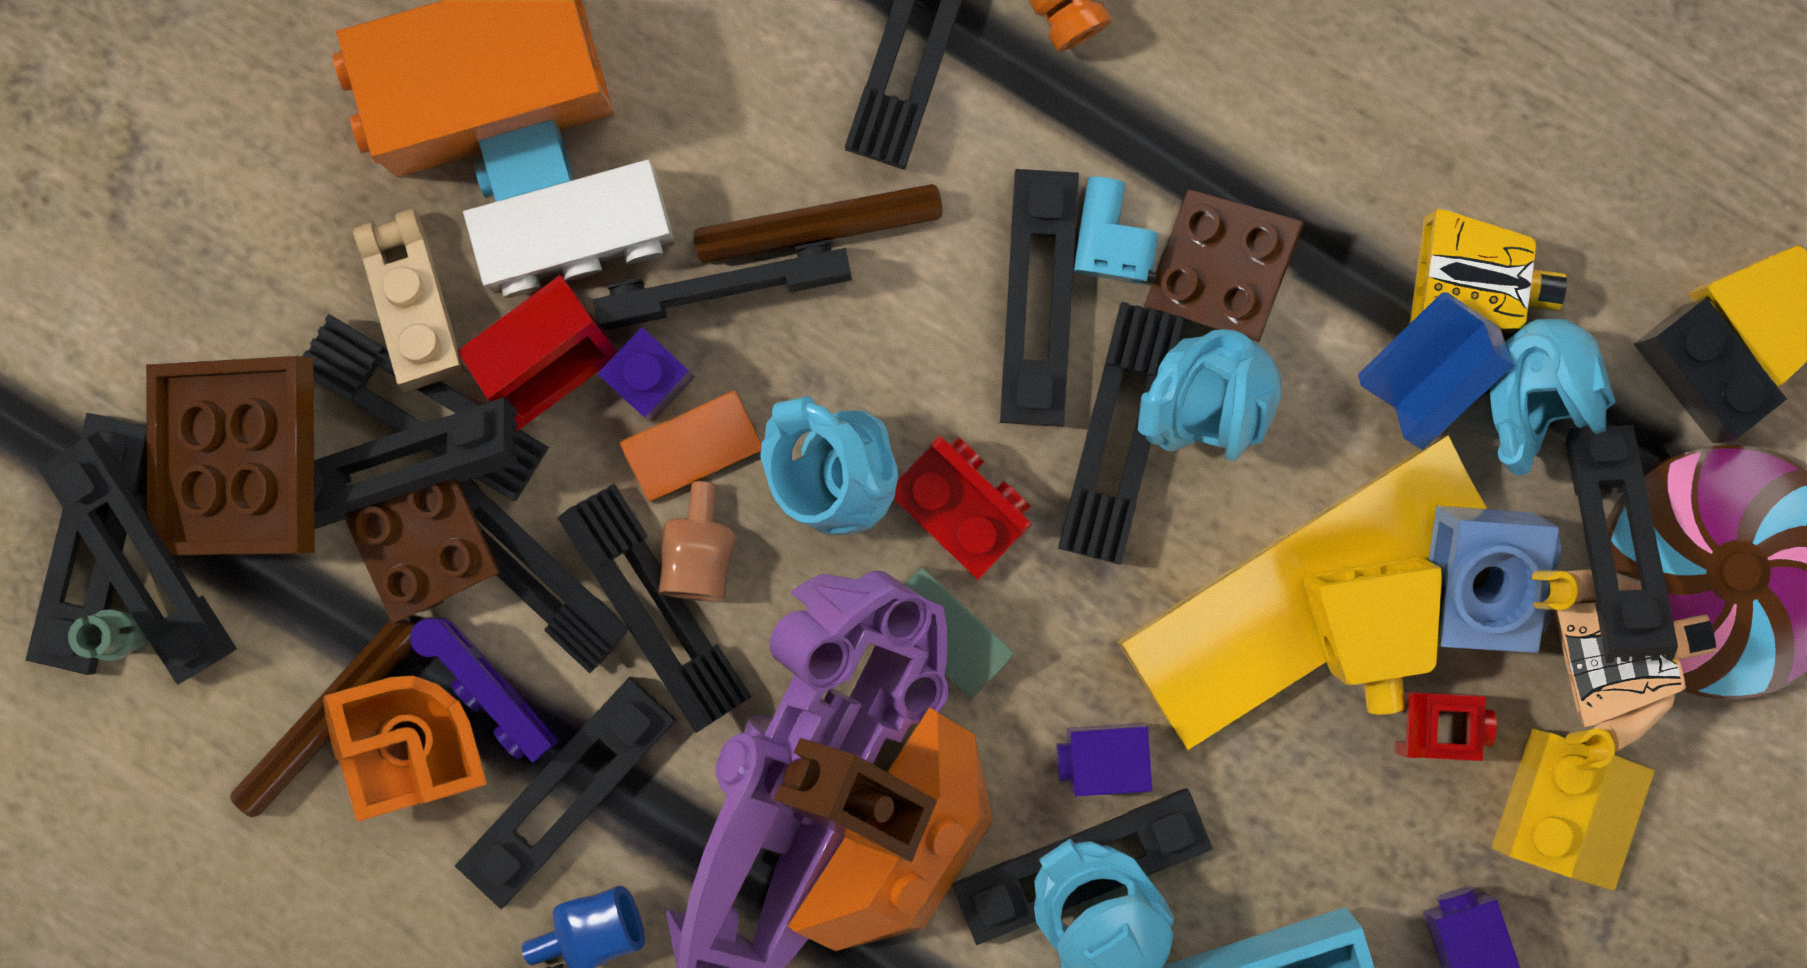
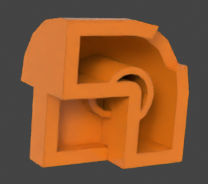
(401, 744)

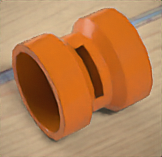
(1072, 20)

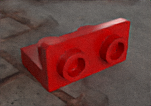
(961, 506)

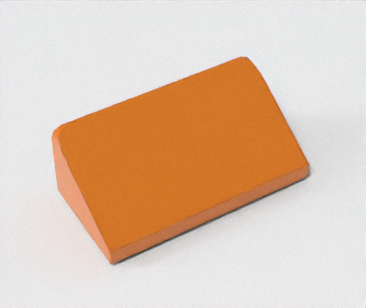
(691, 445)

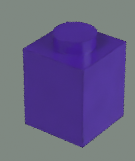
(646, 375)
(1106, 759)
(1470, 931)

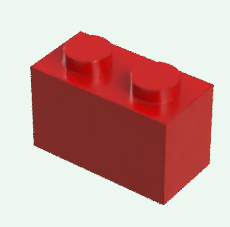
(538, 351)

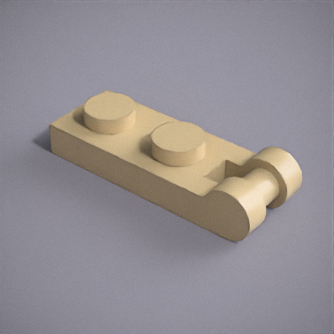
(409, 302)

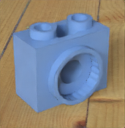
(1501, 610)

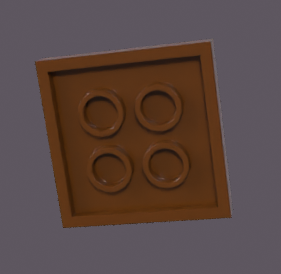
(231, 455)

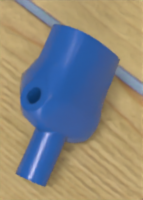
(590, 931)

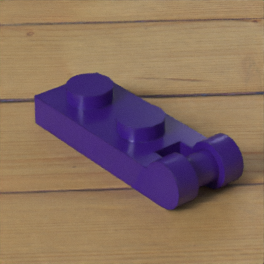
(483, 686)

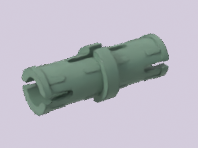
(106, 625)

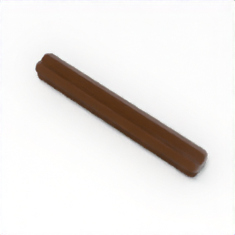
(818, 223)
(311, 729)

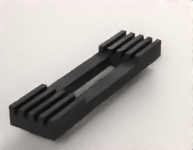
(883, 124)
(1043, 207)
(634, 304)
(347, 360)
(476, 441)
(84, 481)
(1095, 521)
(605, 529)
(55, 616)
(1631, 620)
(579, 626)
(1166, 829)
(502, 858)

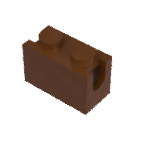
(847, 790)

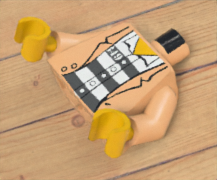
(1617, 695)

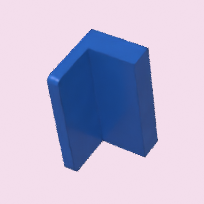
(1437, 367)

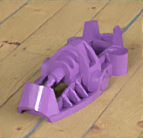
(890, 695)

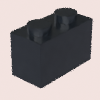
(1710, 371)

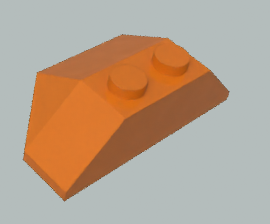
(881, 896)

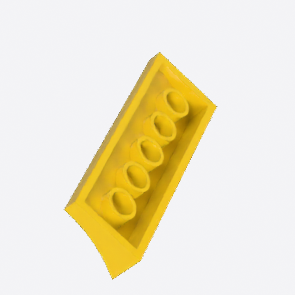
(1254, 623)

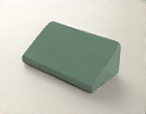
(972, 649)

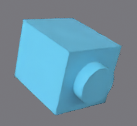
(523, 161)

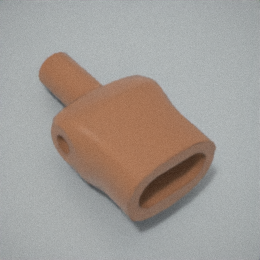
(696, 550)

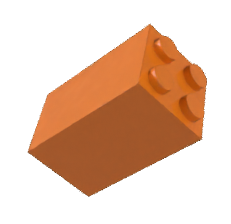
(465, 73)

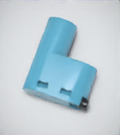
(1110, 248)

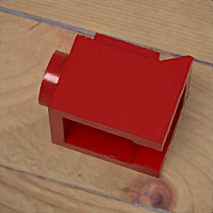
(1422, 726)

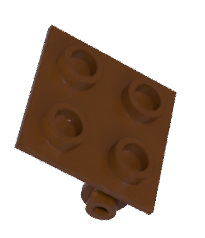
(1224, 264)
(421, 548)

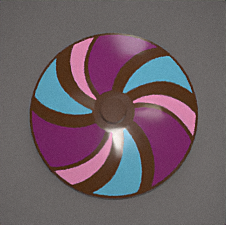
(1733, 550)

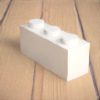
(569, 229)

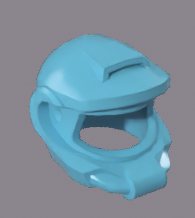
(1553, 378)
(1212, 392)
(843, 469)
(1113, 933)

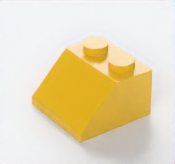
(1569, 816)

